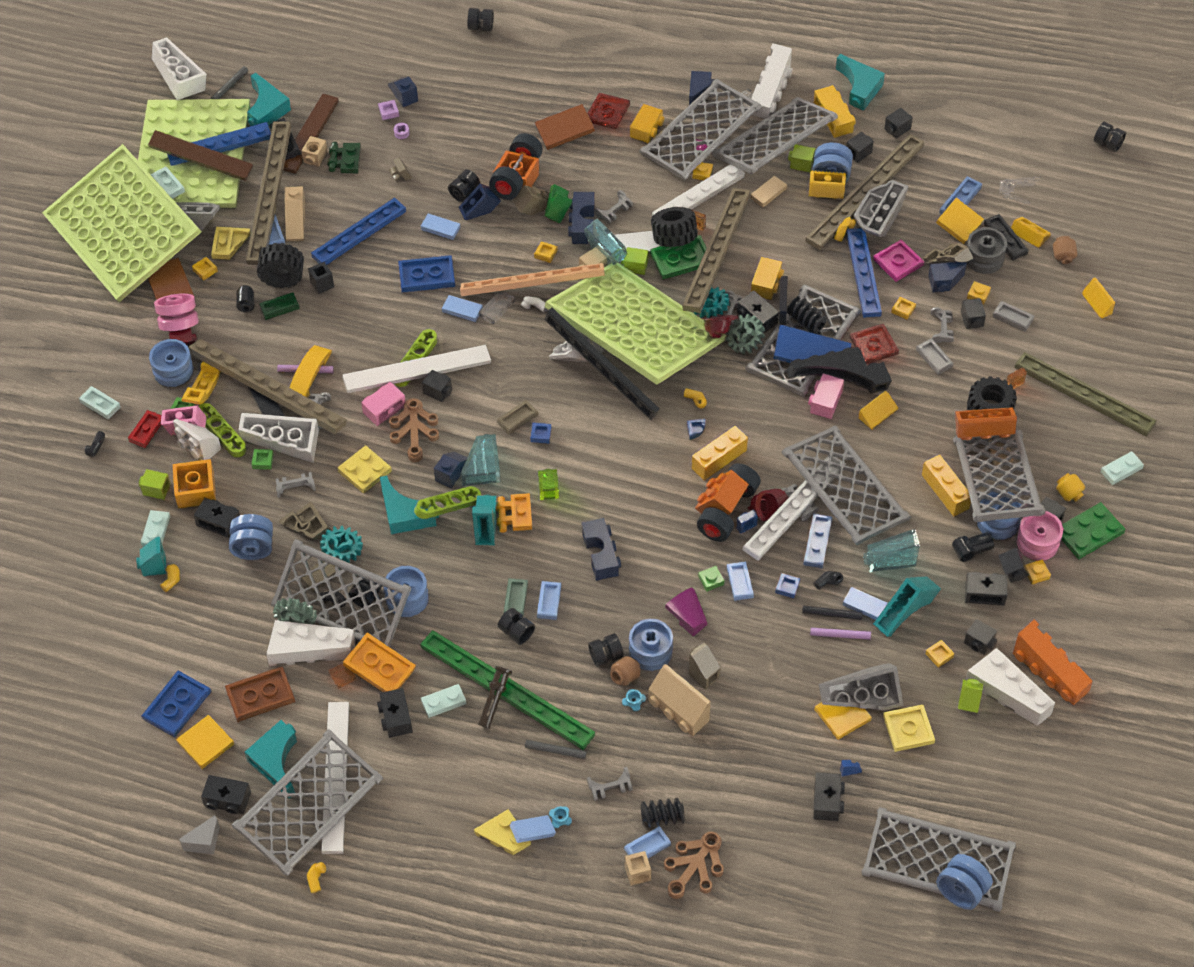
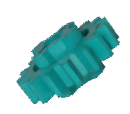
(715, 303)
(342, 544)

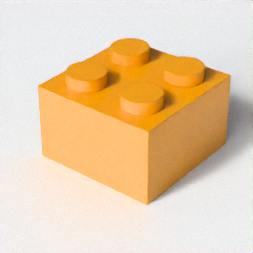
(193, 483)

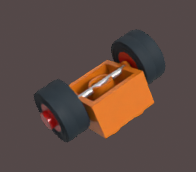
(517, 167)
(722, 497)

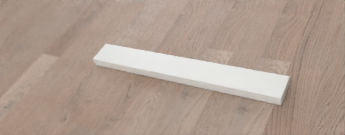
(416, 368)
(787, 514)
(338, 723)

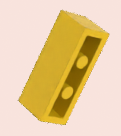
(831, 100)
(719, 453)
(946, 485)

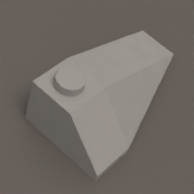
(868, 688)

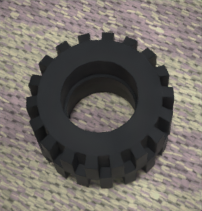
(674, 226)
(280, 265)
(994, 390)

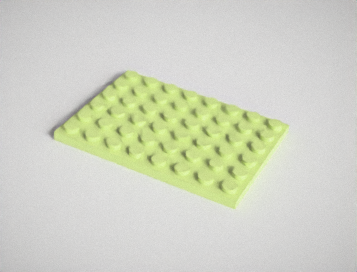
(192, 122)
(121, 223)
(635, 322)

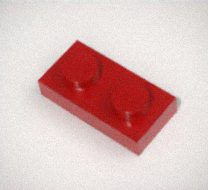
(145, 429)

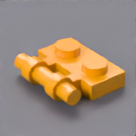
(521, 512)

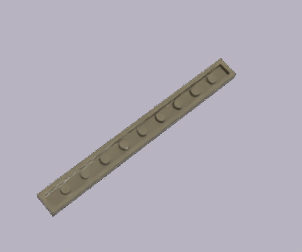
(880, 175)
(269, 190)
(716, 250)
(267, 386)

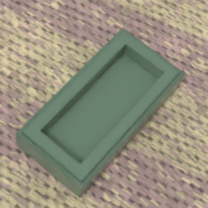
(516, 595)

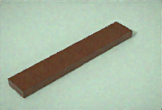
(312, 127)
(200, 155)

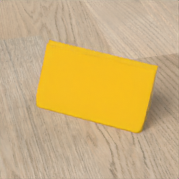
(1030, 231)
(1098, 298)
(878, 410)

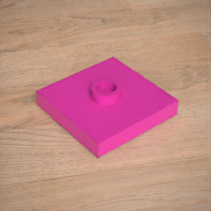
(898, 260)

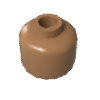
(1065, 249)
(625, 671)

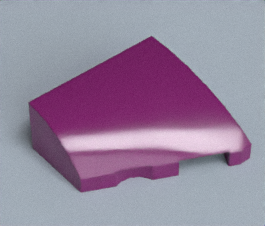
(688, 611)

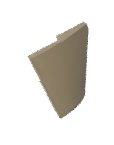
(952, 253)
(306, 522)

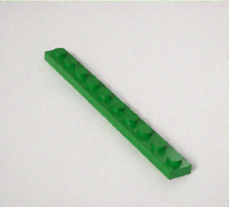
(515, 693)

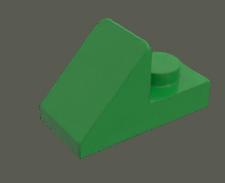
(557, 203)

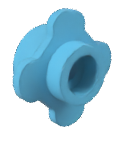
(634, 694)
(560, 811)

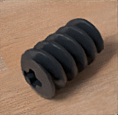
(806, 315)
(662, 812)

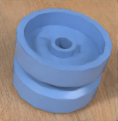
(833, 158)
(171, 362)
(1002, 528)
(251, 537)
(418, 595)
(651, 644)
(964, 881)

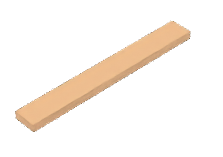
(532, 279)

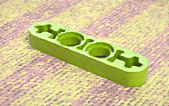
(420, 344)
(223, 429)
(445, 499)

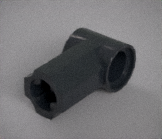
(967, 548)

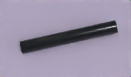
(832, 612)

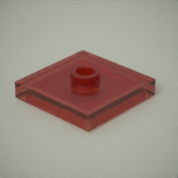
(608, 110)
(874, 343)

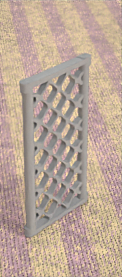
(827, 116)
(711, 144)
(768, 348)
(831, 500)
(979, 509)
(345, 566)
(286, 869)
(868, 871)

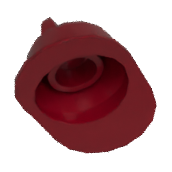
(718, 325)
(767, 503)

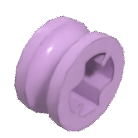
(400, 127)

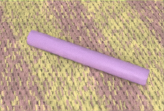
(292, 368)
(840, 633)

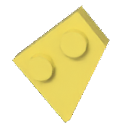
(228, 241)
(500, 833)

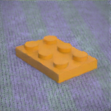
(379, 664)

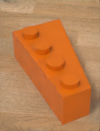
(1051, 663)

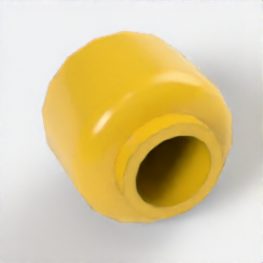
(1070, 487)

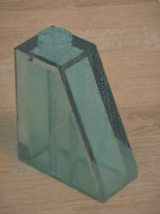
(603, 239)
(482, 462)
(893, 552)

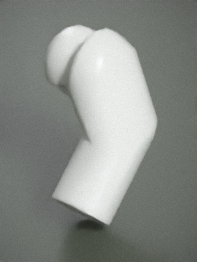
(537, 302)

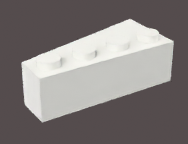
(177, 69)
(773, 80)
(281, 433)
(307, 642)
(1011, 687)

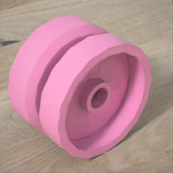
(176, 312)
(1039, 536)

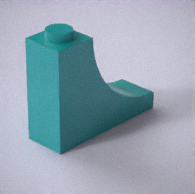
(864, 80)
(270, 102)
(401, 510)
(484, 520)
(910, 597)
(270, 752)

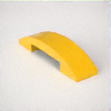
(309, 369)
(203, 385)

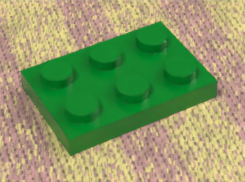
(678, 259)
(1091, 530)

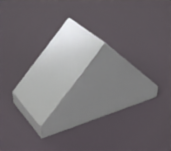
(202, 838)

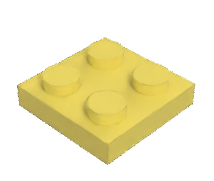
(364, 469)
(909, 728)

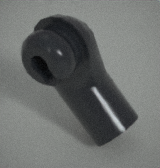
(96, 444)
(828, 577)
(340, 598)

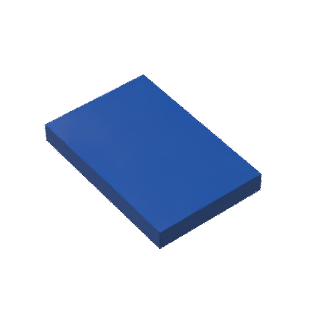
(426, 273)
(176, 703)

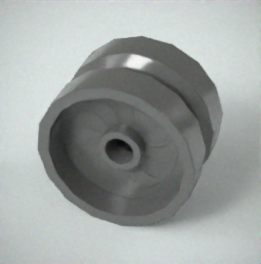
(988, 250)

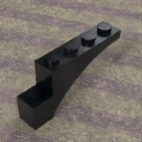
(844, 365)

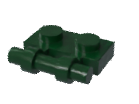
(350, 157)

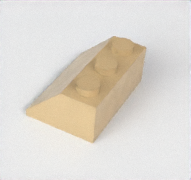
(679, 701)

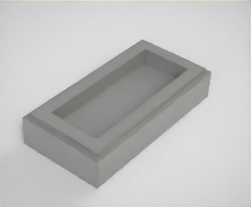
(1013, 316)
(934, 356)

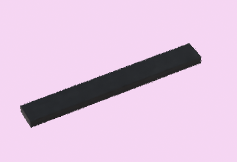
(601, 363)

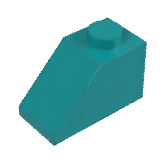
(152, 558)

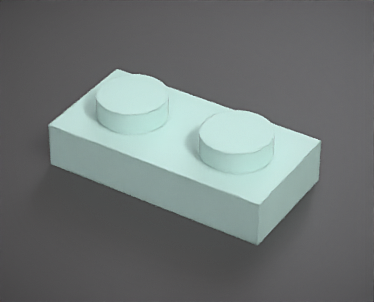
(168, 182)
(100, 402)
(1122, 468)
(155, 526)
(443, 700)

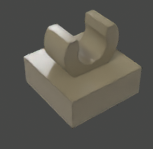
(400, 170)

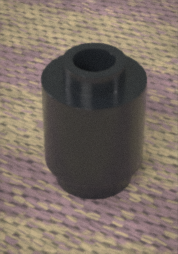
(245, 299)

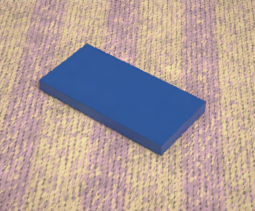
(800, 344)

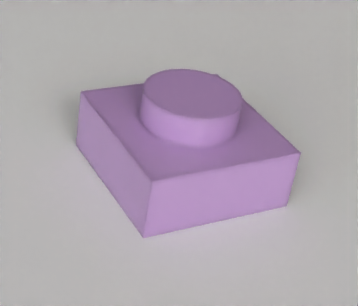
(388, 110)

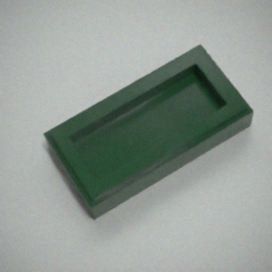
(279, 306)

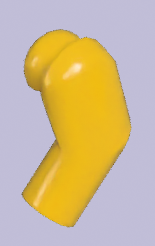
(842, 228)
(697, 396)
(173, 575)
(313, 876)

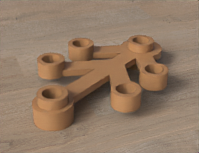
(413, 426)
(695, 862)

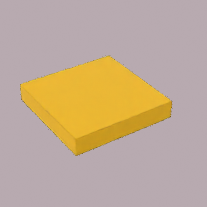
(959, 220)
(842, 719)
(205, 741)

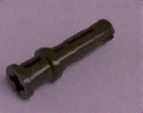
(485, 721)

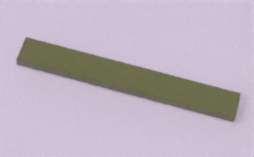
(1086, 394)

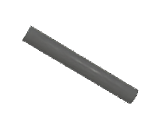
(230, 83)
(555, 749)

